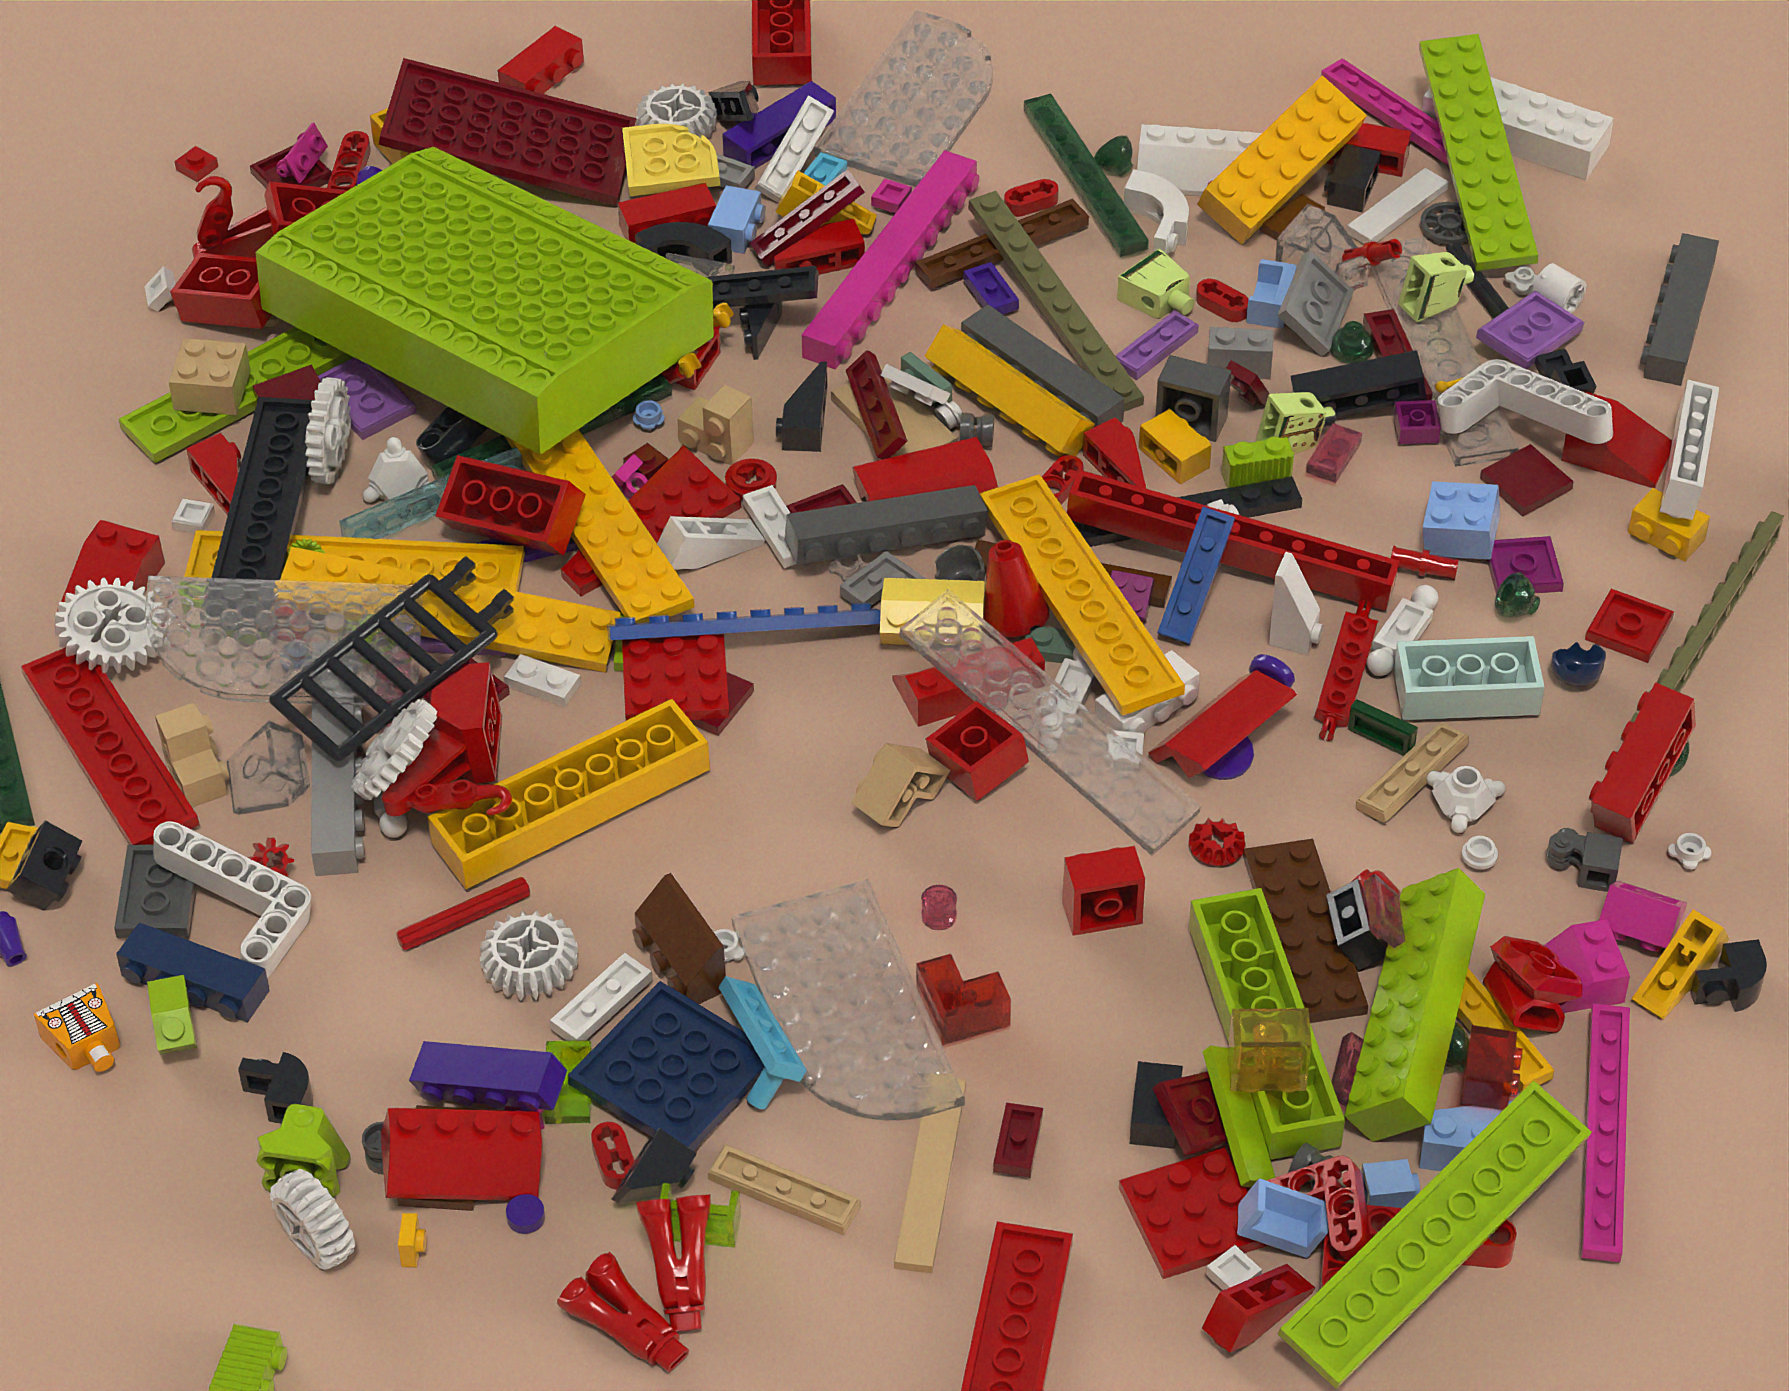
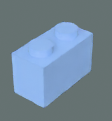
(738, 216)

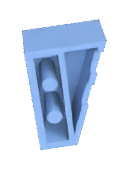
(1451, 1132)

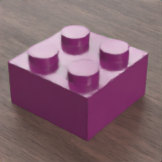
(1417, 422)
(1136, 590)

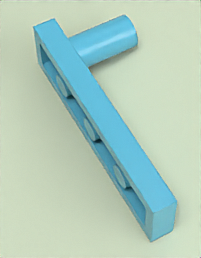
(766, 1037)

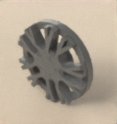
(1447, 224)

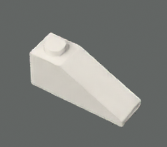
(703, 541)
(1294, 610)

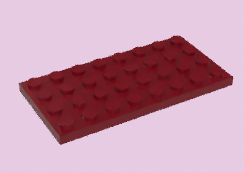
(508, 131)

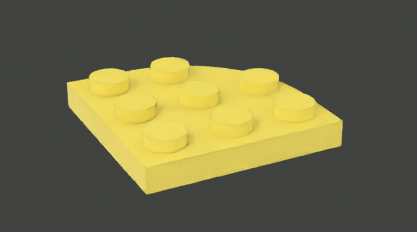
(667, 159)

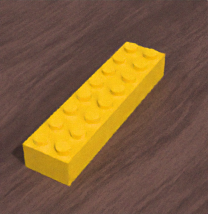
(572, 793)

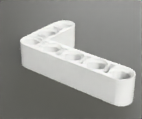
(1528, 394)
(241, 889)

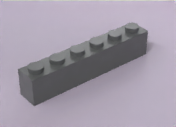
(1680, 309)
(1044, 365)
(885, 524)

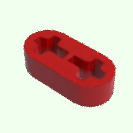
(1032, 197)
(1222, 300)
(606, 1157)

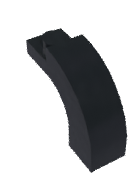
(686, 240)

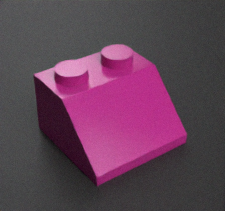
(1642, 915)
(1596, 959)

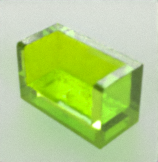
(571, 1104)
(722, 1220)

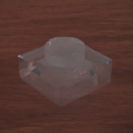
(1354, 272)

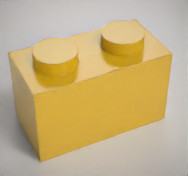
(1175, 446)
(1672, 535)

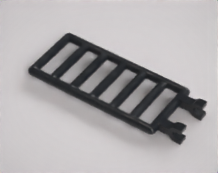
(443, 589)

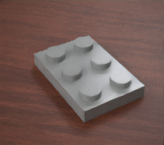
(1315, 302)

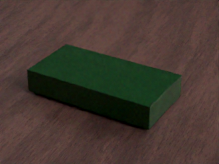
(1382, 727)

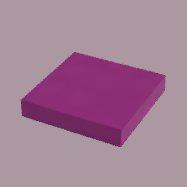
(1531, 557)

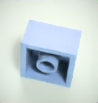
(1461, 520)

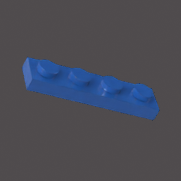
(1196, 575)

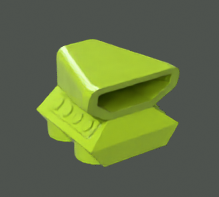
(303, 1143)

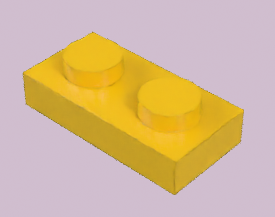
(12, 846)

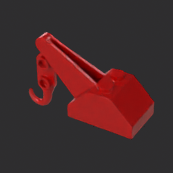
(284, 204)
(458, 745)

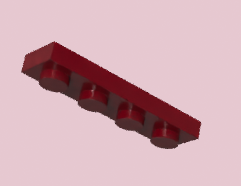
(807, 216)
(1389, 336)
(876, 405)

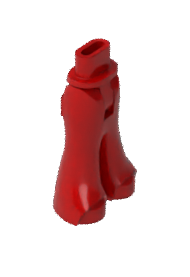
(681, 1280)
(634, 1320)

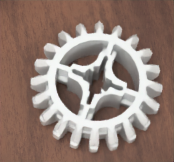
(679, 107)
(528, 955)
(312, 1219)

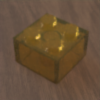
(1269, 1050)

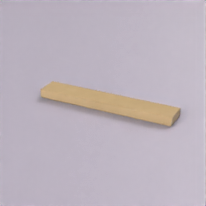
(928, 1190)

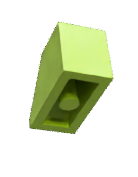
(171, 1015)

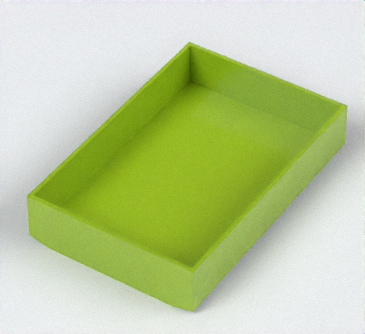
(484, 296)

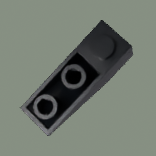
(760, 323)

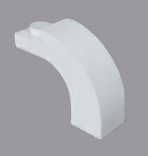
(1162, 202)

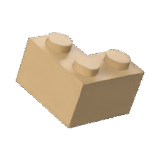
(718, 425)
(192, 754)
(896, 781)

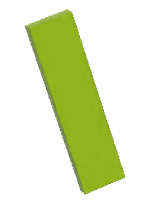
(1239, 1121)

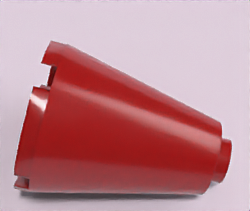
(1012, 592)

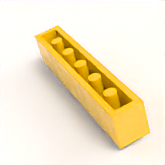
(1008, 390)

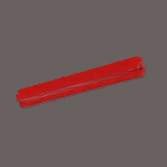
(463, 913)

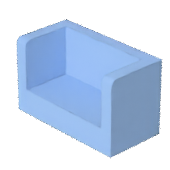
(1269, 293)
(1282, 1218)

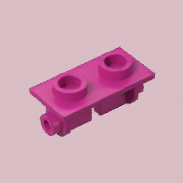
(303, 154)

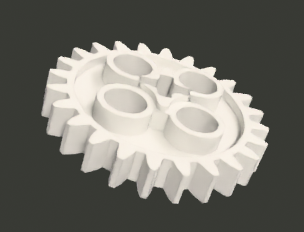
(328, 430)
(105, 625)
(394, 749)

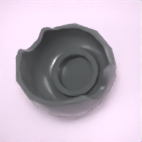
(960, 563)

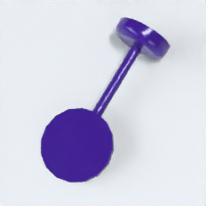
(1240, 757)

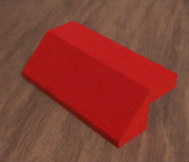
(926, 471)
(1223, 722)

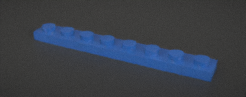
(729, 622)

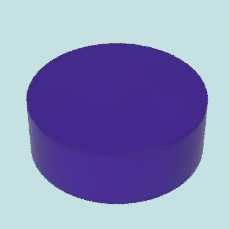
(525, 1213)

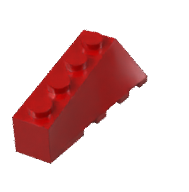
(934, 697)

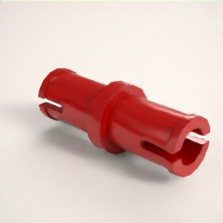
(1375, 251)
(1425, 563)

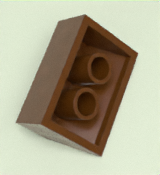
(680, 942)

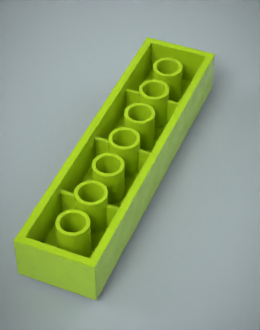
(1252, 972)
(1416, 1007)

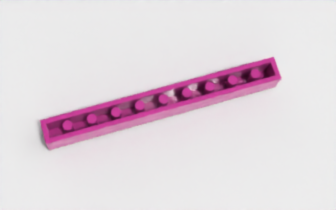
(889, 260)

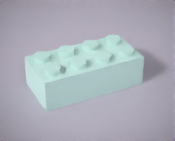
(1468, 678)

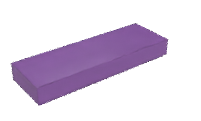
(1157, 344)

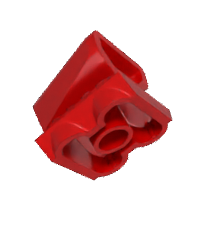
(1530, 984)

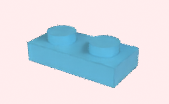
(826, 168)

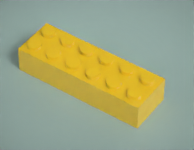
(1281, 160)

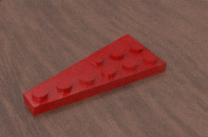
(677, 489)

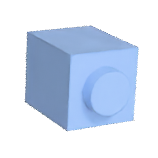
(1389, 1183)

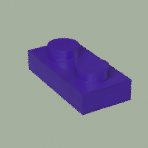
(991, 288)

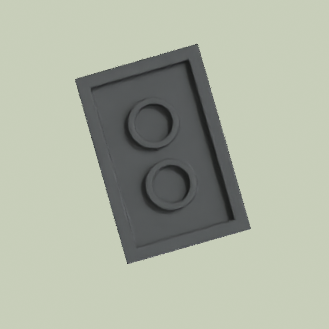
(152, 896)

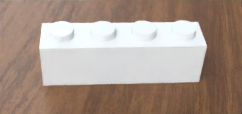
(1189, 155)

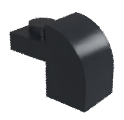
(1560, 368)
(1736, 978)
(281, 1083)

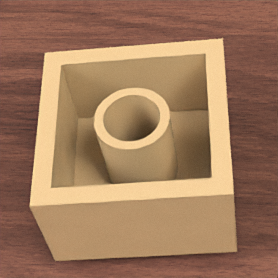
(209, 376)

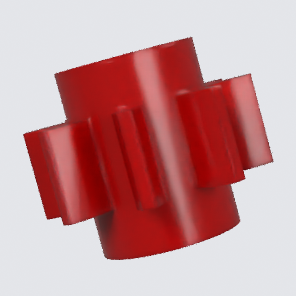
(279, 859)

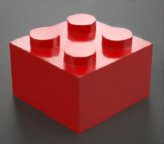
(978, 750)
(1103, 890)

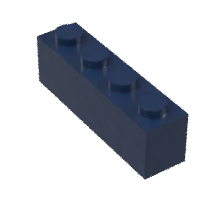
(211, 977)

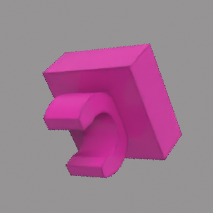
(627, 475)

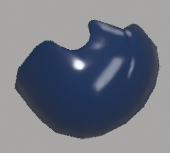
(1578, 666)

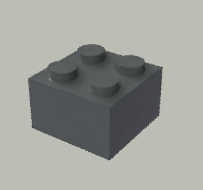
(1195, 394)

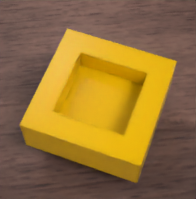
(411, 1240)

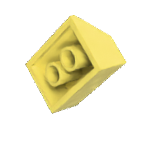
(907, 597)

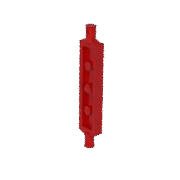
(1345, 669)

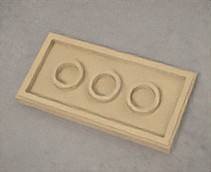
(919, 424)

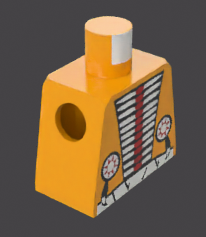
(80, 1029)

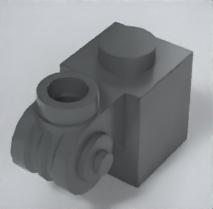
(1594, 854)

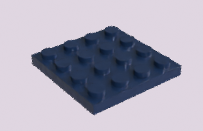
(670, 1067)

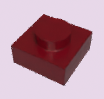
(651, 459)

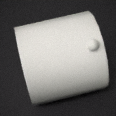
(1560, 287)

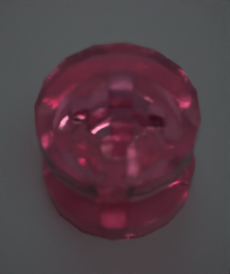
(939, 907)

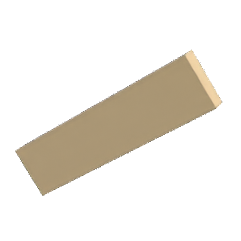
(1411, 771)
(784, 1189)

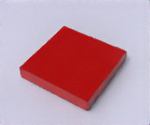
(1629, 625)

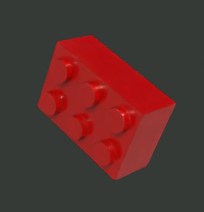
(220, 292)

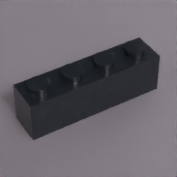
(1365, 384)

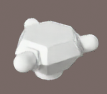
(394, 473)
(1464, 794)

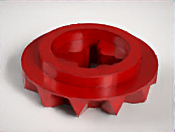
(746, 469)
(1209, 851)

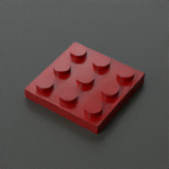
(678, 669)
(1188, 1211)

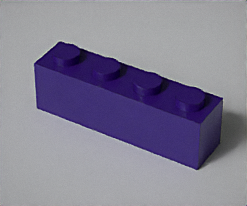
(758, 139)
(488, 1076)

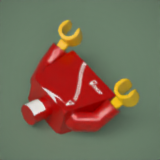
(695, 365)

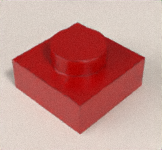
(196, 164)

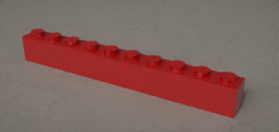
(1251, 544)

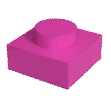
(890, 195)

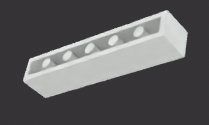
(1689, 450)

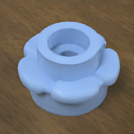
(648, 415)

